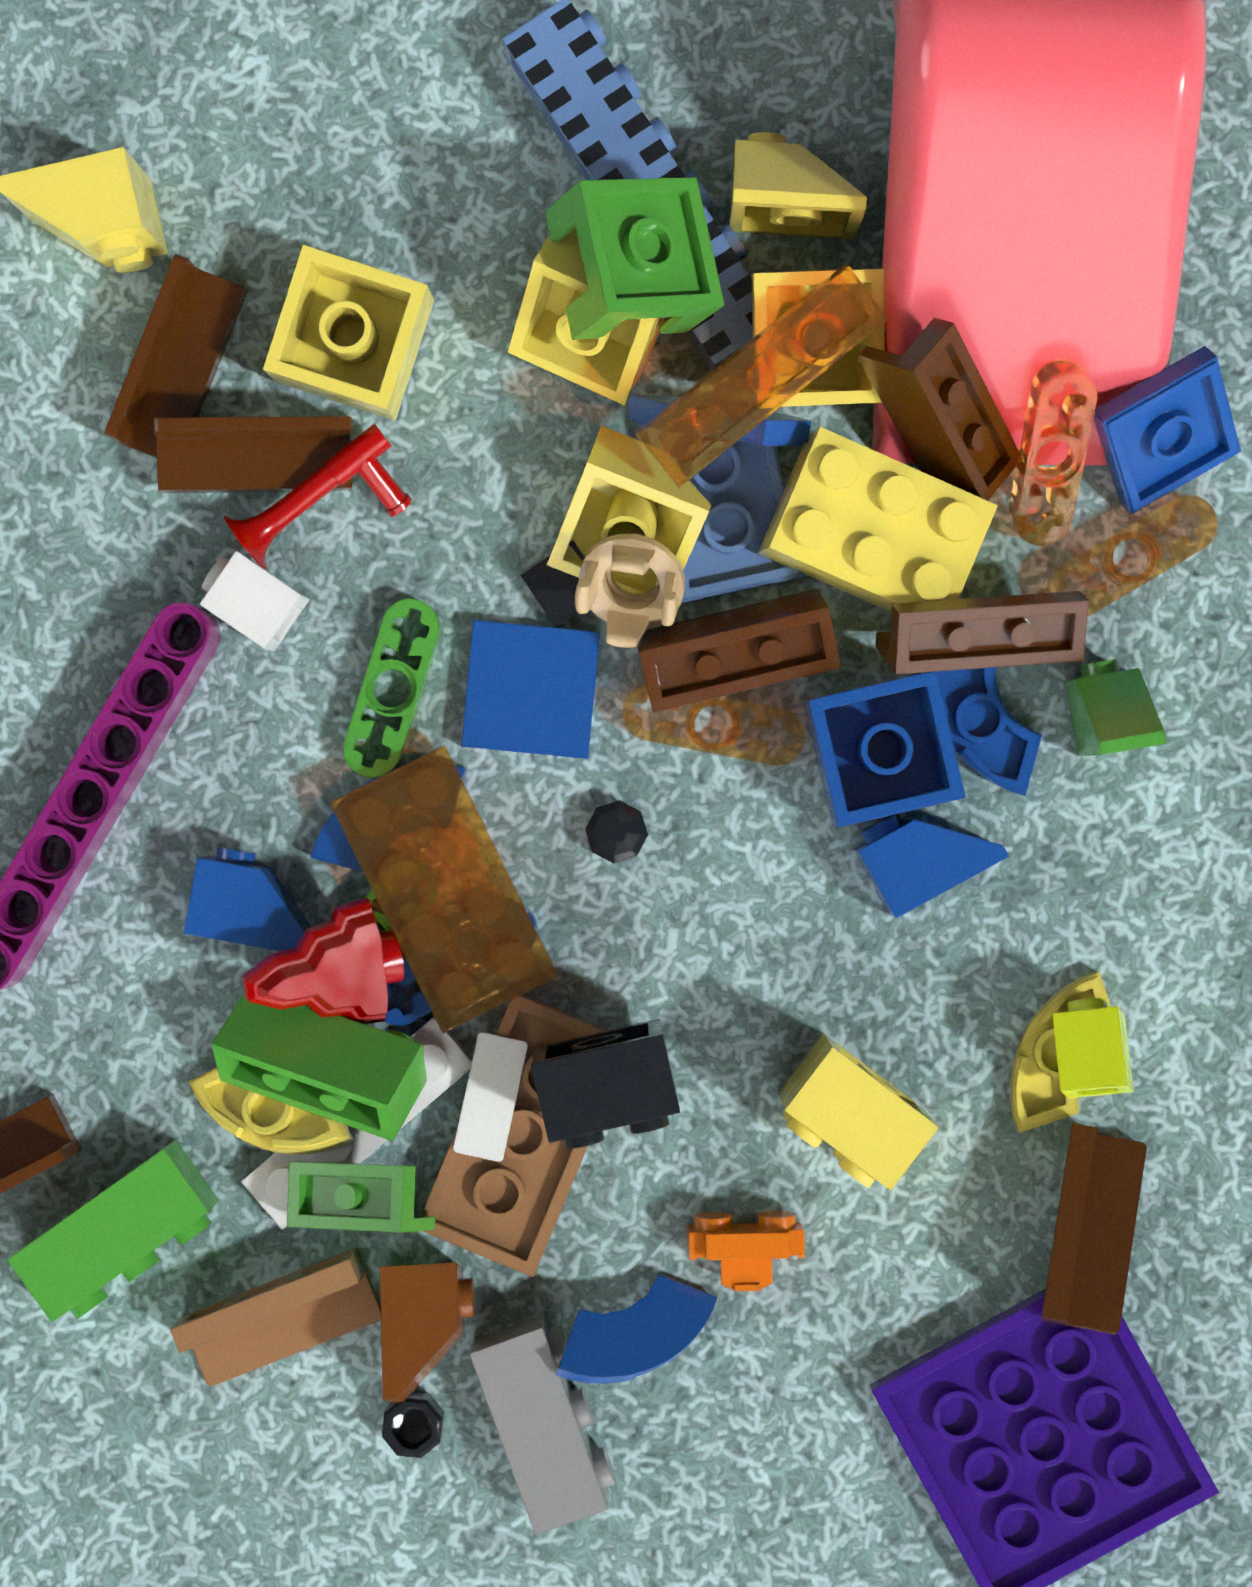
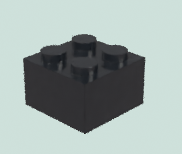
(605, 1084)

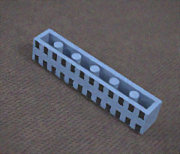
(612, 139)

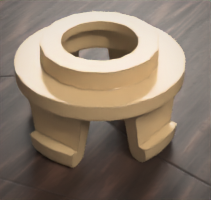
(629, 613)

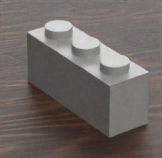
(542, 1424)

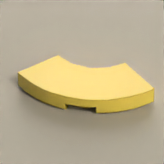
(1034, 1073)
(267, 1121)

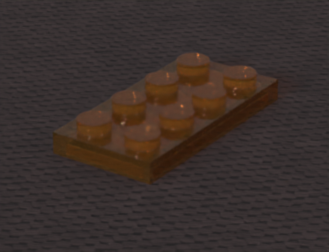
(444, 889)

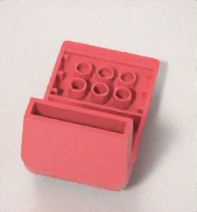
(1041, 190)

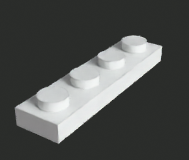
(444, 1065)

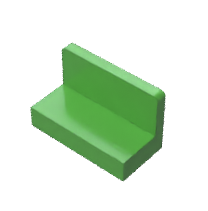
(353, 1197)

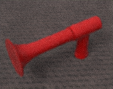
(356, 457)

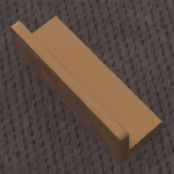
(279, 1318)

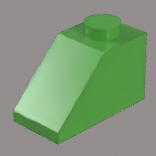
(1112, 710)

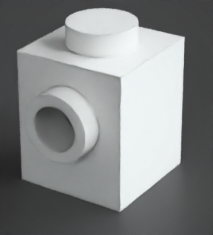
(252, 600)

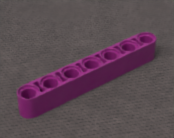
(116, 778)

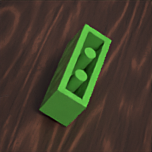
(322, 1065)
(115, 1233)

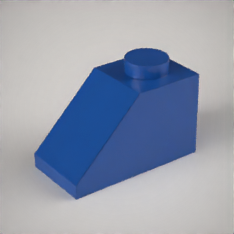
(920, 861)
(242, 903)

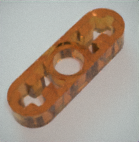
(1041, 428)
(1162, 519)
(756, 748)

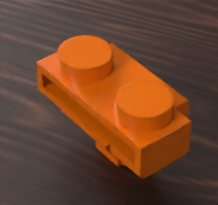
(745, 1248)

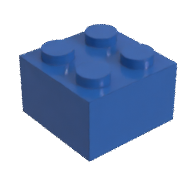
(884, 749)

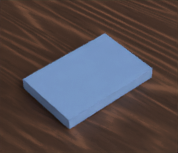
(743, 496)

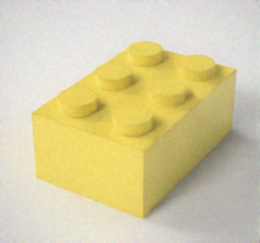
(875, 525)

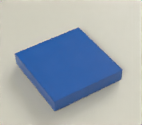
(1167, 430)
(530, 689)

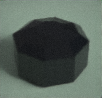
(616, 831)
(413, 1425)

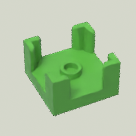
(640, 252)

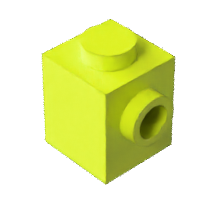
(1092, 1049)

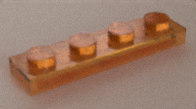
(762, 376)

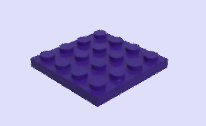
(1042, 1444)

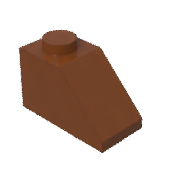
(420, 1321)

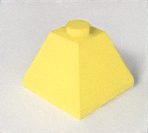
(790, 191)
(628, 494)

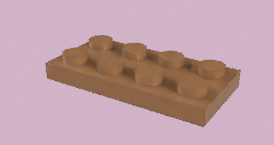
(512, 1204)

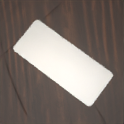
(490, 1097)

